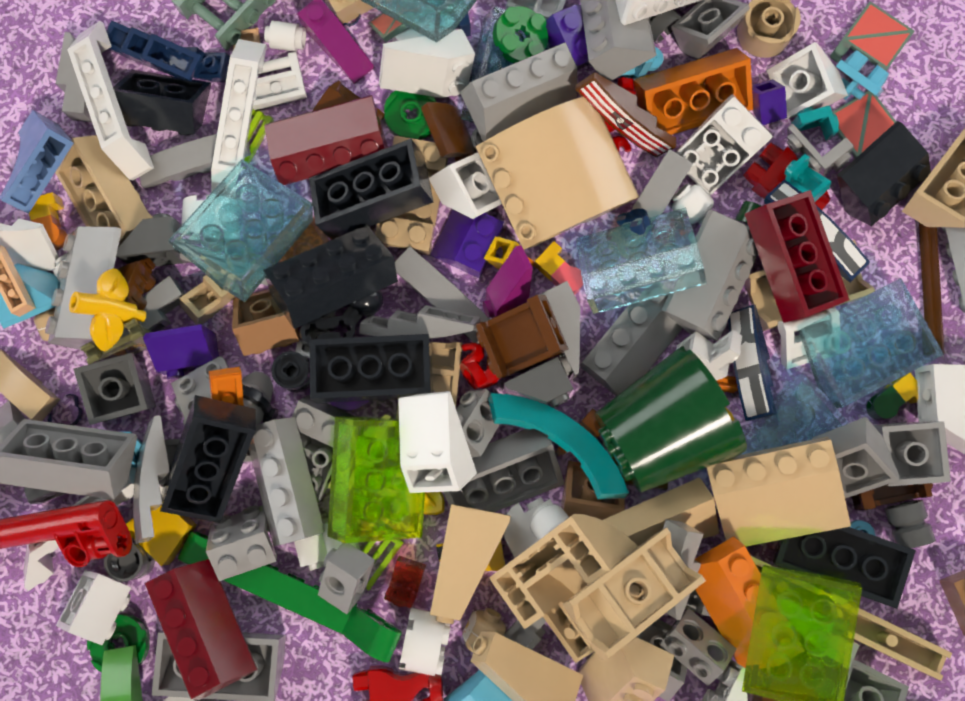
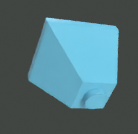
(40, 287)

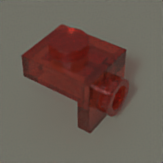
(405, 582)

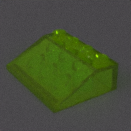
(368, 484)
(801, 636)

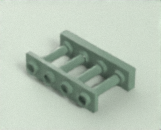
(229, 32)

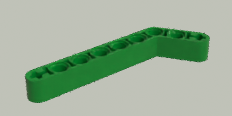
(361, 627)

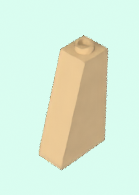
(686, 503)
(466, 552)
(523, 672)

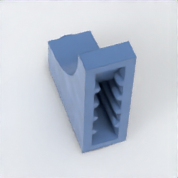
(39, 156)

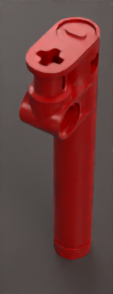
(80, 531)

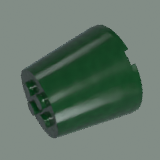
(670, 423)

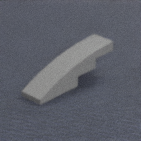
(182, 161)
(663, 184)
(435, 287)
(429, 320)
(150, 469)

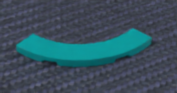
(567, 434)

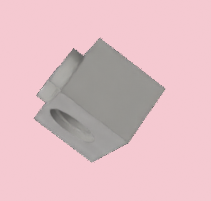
(345, 576)

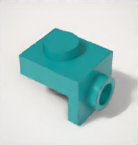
(822, 117)
(805, 178)

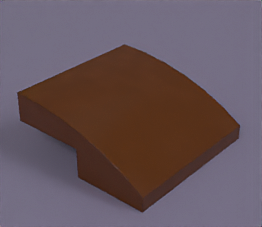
(448, 130)

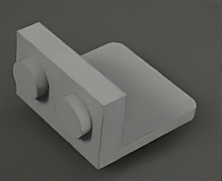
(834, 159)
(195, 384)
(240, 543)

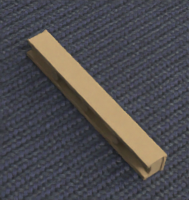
(895, 642)

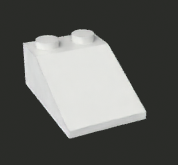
(427, 66)

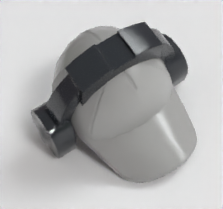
(258, 394)

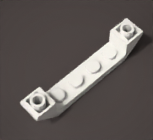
(85, 54)
(236, 108)
(38, 561)

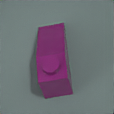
(334, 40)
(510, 285)

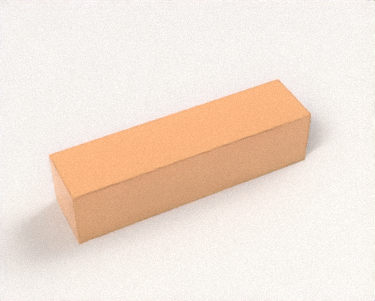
(12, 286)

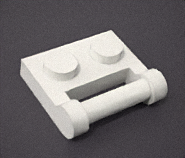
(280, 87)
(792, 347)

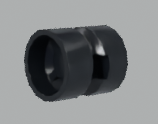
(291, 371)

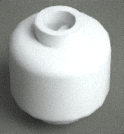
(695, 200)
(546, 519)

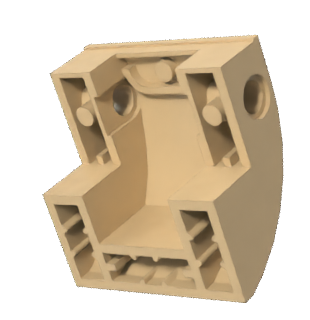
(556, 171)
(559, 568)

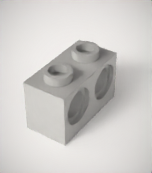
(476, 420)
(698, 647)

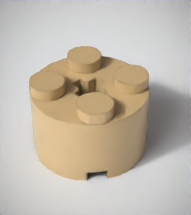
(768, 27)

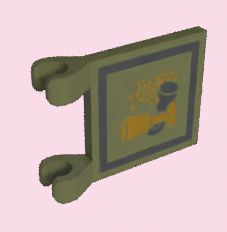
(131, 343)

